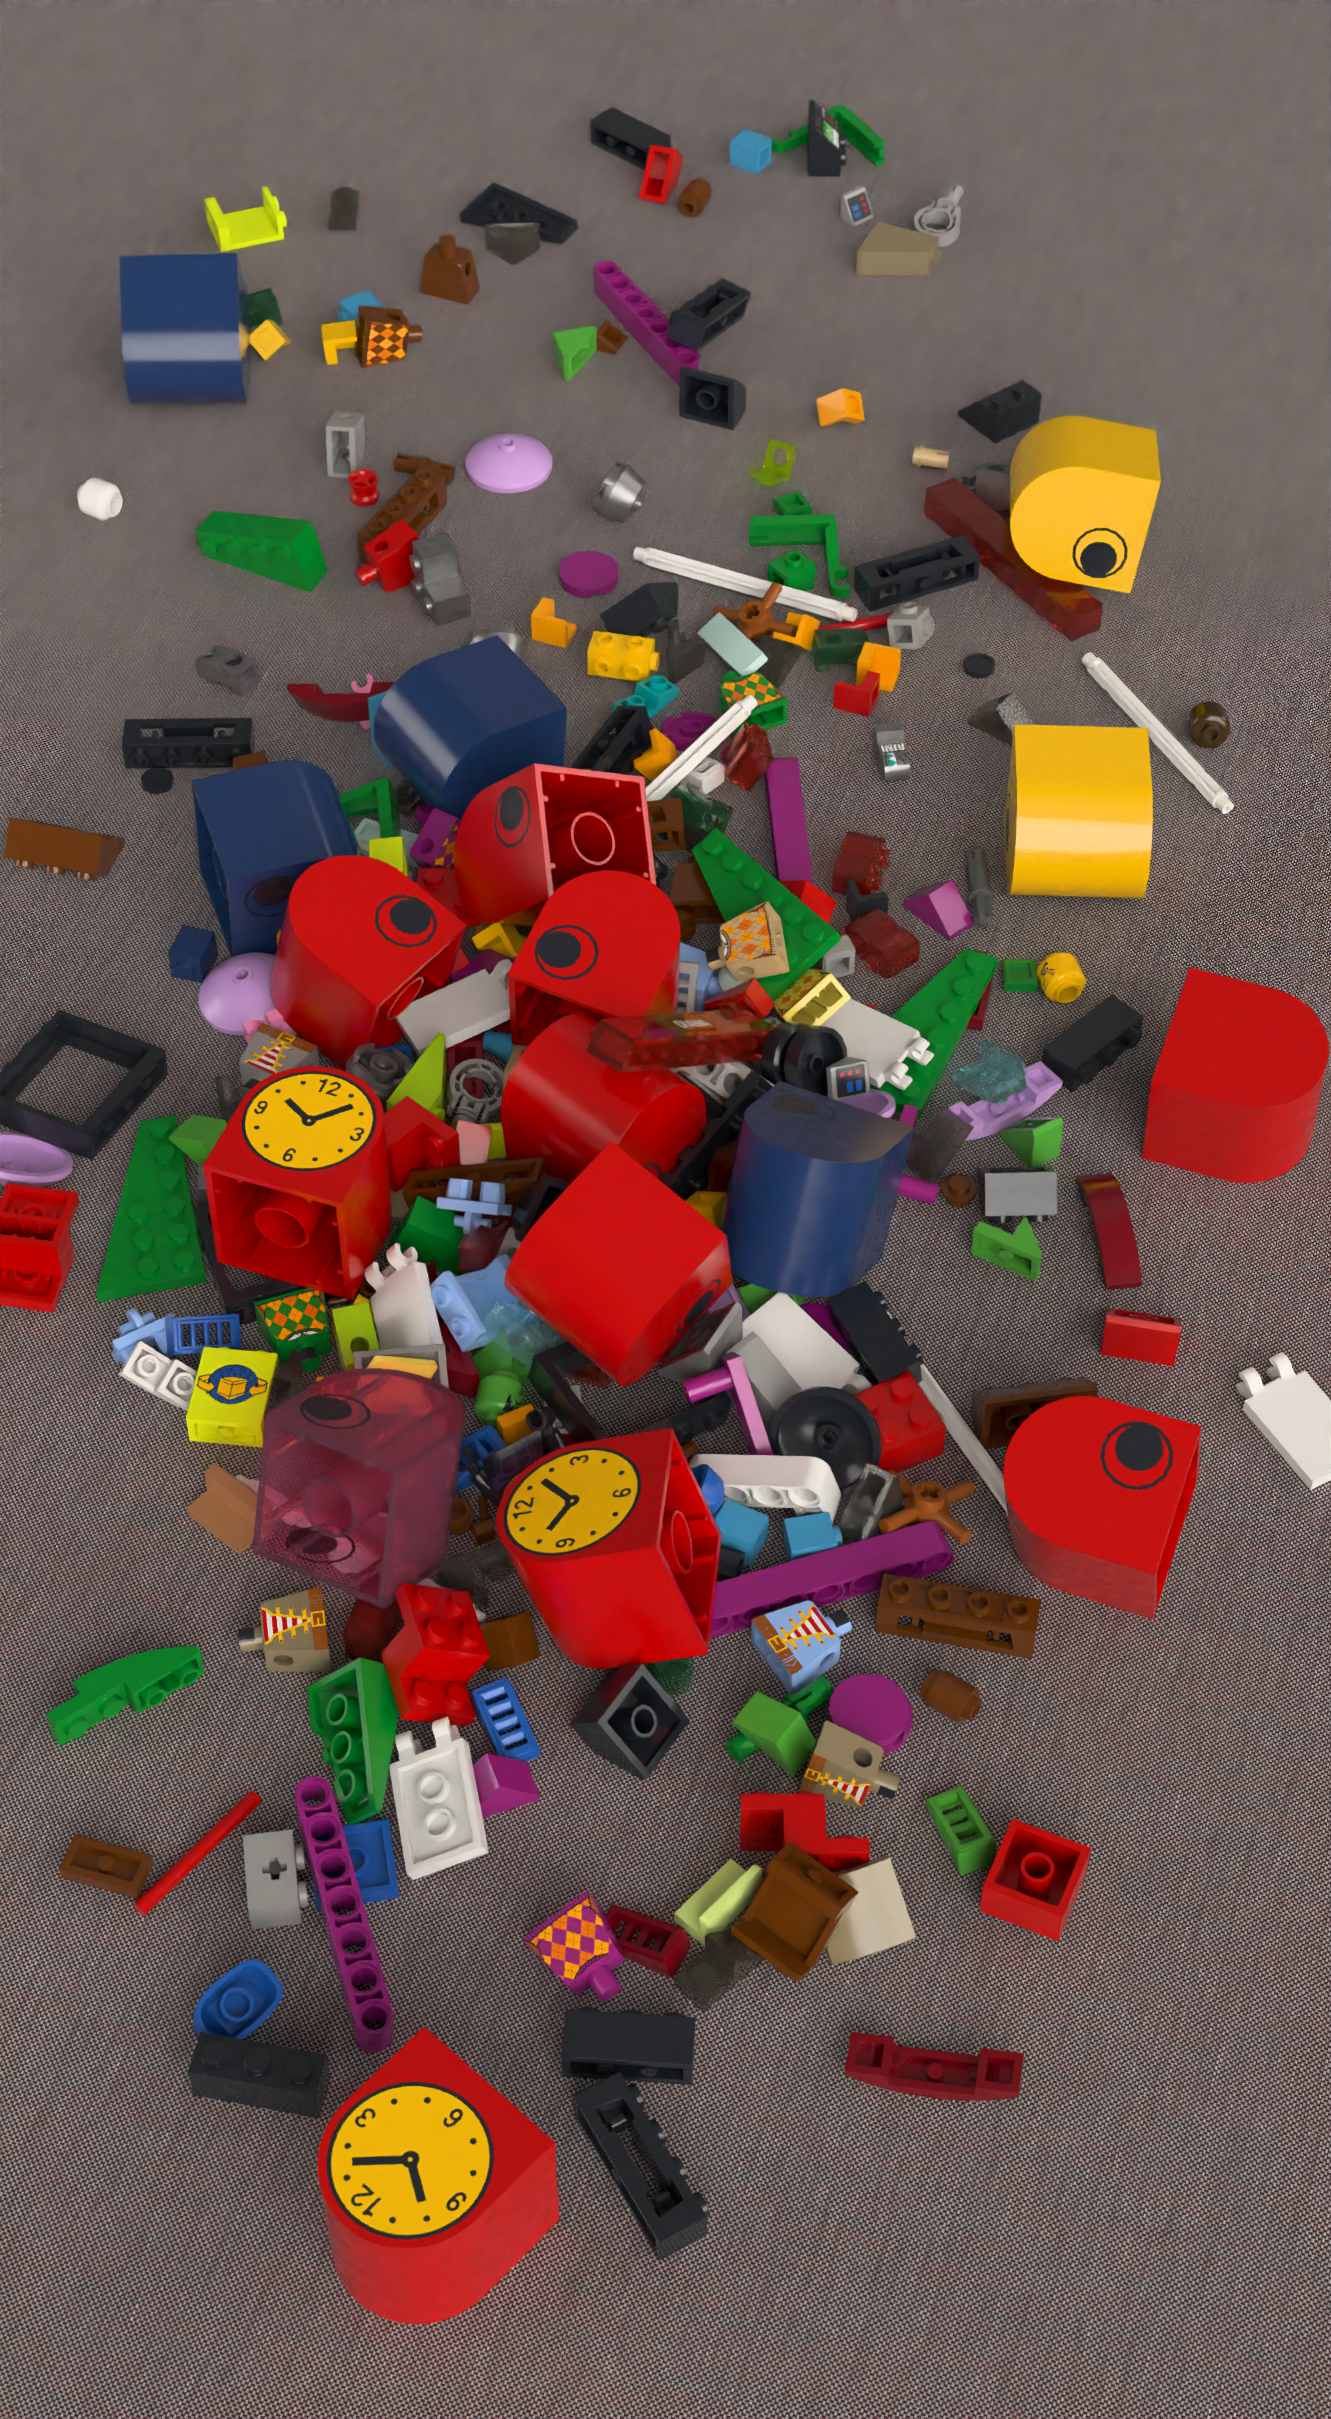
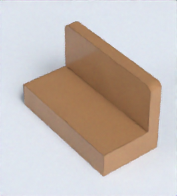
(226, 1509)

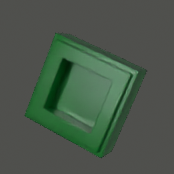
(792, 504)
(1019, 975)

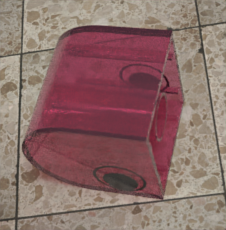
(361, 1481)

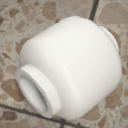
(99, 499)

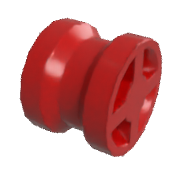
(363, 487)

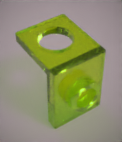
(771, 473)

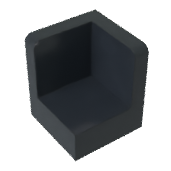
(859, 905)

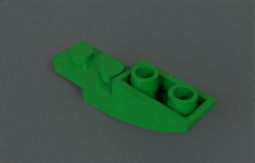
(135, 1680)

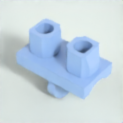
(459, 1198)
(137, 1329)

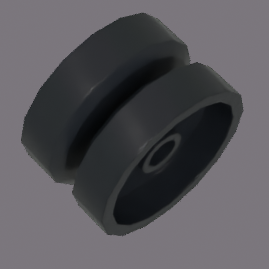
(800, 1055)

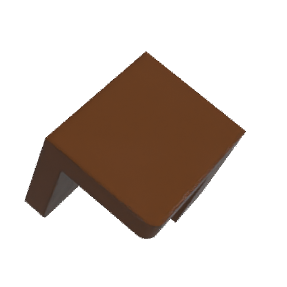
(510, 1641)

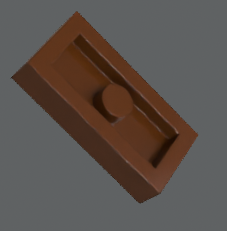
(106, 1866)

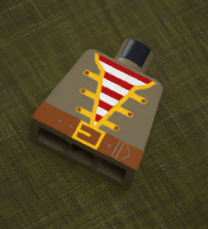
(291, 1633)
(847, 1768)

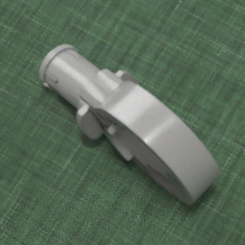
(944, 213)
(470, 1106)

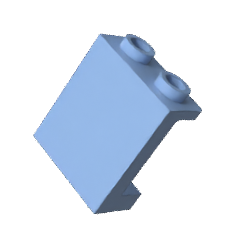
(469, 1297)

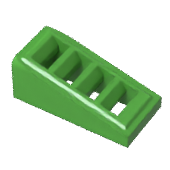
(970, 1852)

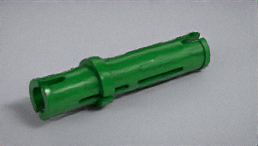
(803, 1701)

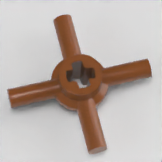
(756, 618)
(929, 1502)

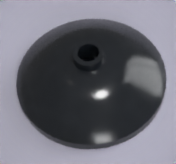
(802, 1428)

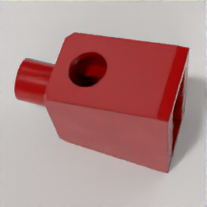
(389, 558)

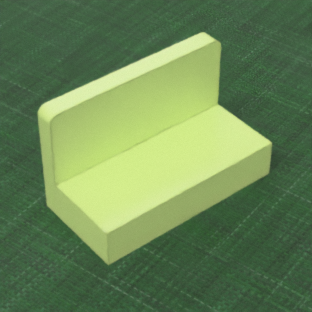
(719, 1900)

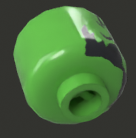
(498, 1395)

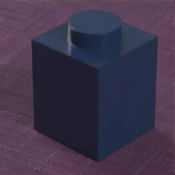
(193, 954)

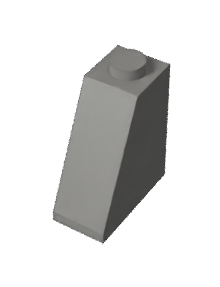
(766, 1375)

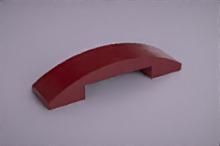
(336, 707)
(1112, 1230)
(934, 2072)

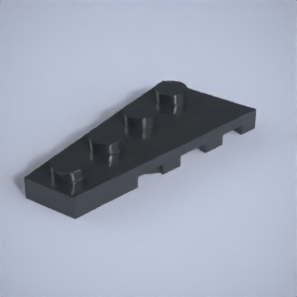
(503, 205)
(716, 1135)

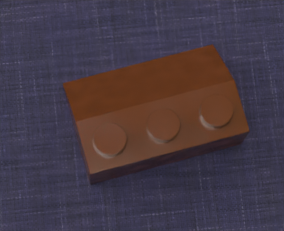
(61, 848)
(1002, 1410)

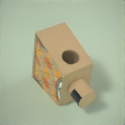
(751, 945)

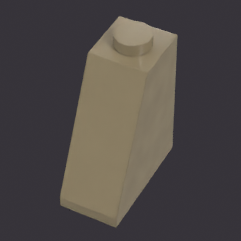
(897, 252)

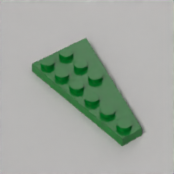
(742, 885)
(941, 1017)
(155, 1227)

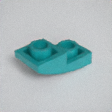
(652, 693)

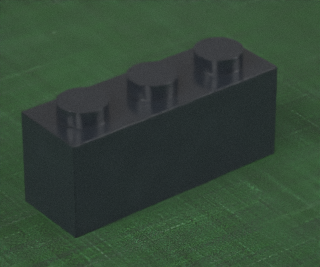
(626, 136)
(1093, 1042)
(872, 1335)
(628, 2043)
(259, 2075)

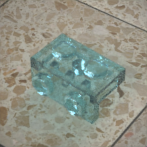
(994, 1076)
(515, 1334)

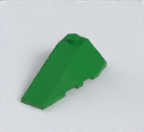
(357, 1725)

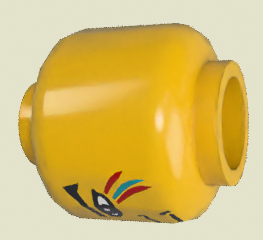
(1061, 977)

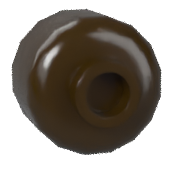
(1208, 724)

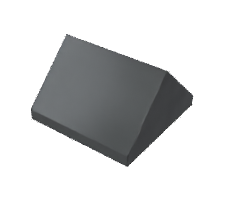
(703, 1344)

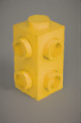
(621, 656)

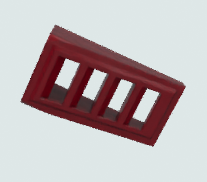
(667, 1950)

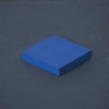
(371, 1858)

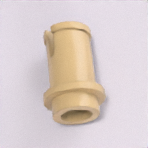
(930, 457)

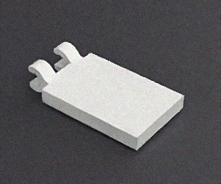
(458, 1009)
(879, 1042)
(403, 1301)
(804, 1346)
(1292, 1417)
(437, 1801)

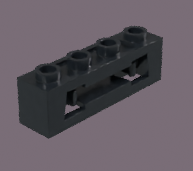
(707, 314)
(916, 572)
(186, 742)
(618, 751)
(613, 2104)

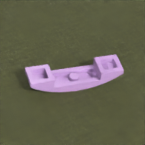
(992, 1118)

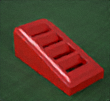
(750, 991)

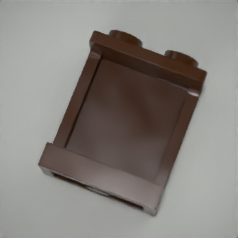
(794, 1912)

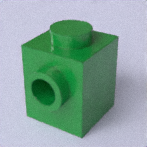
(793, 570)

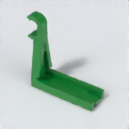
(855, 132)
(803, 530)
(375, 798)

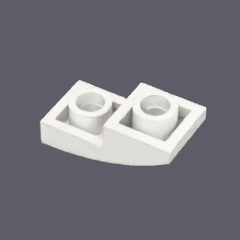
(160, 1375)

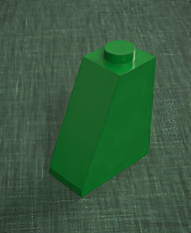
(431, 1234)

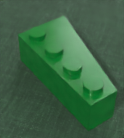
(265, 546)

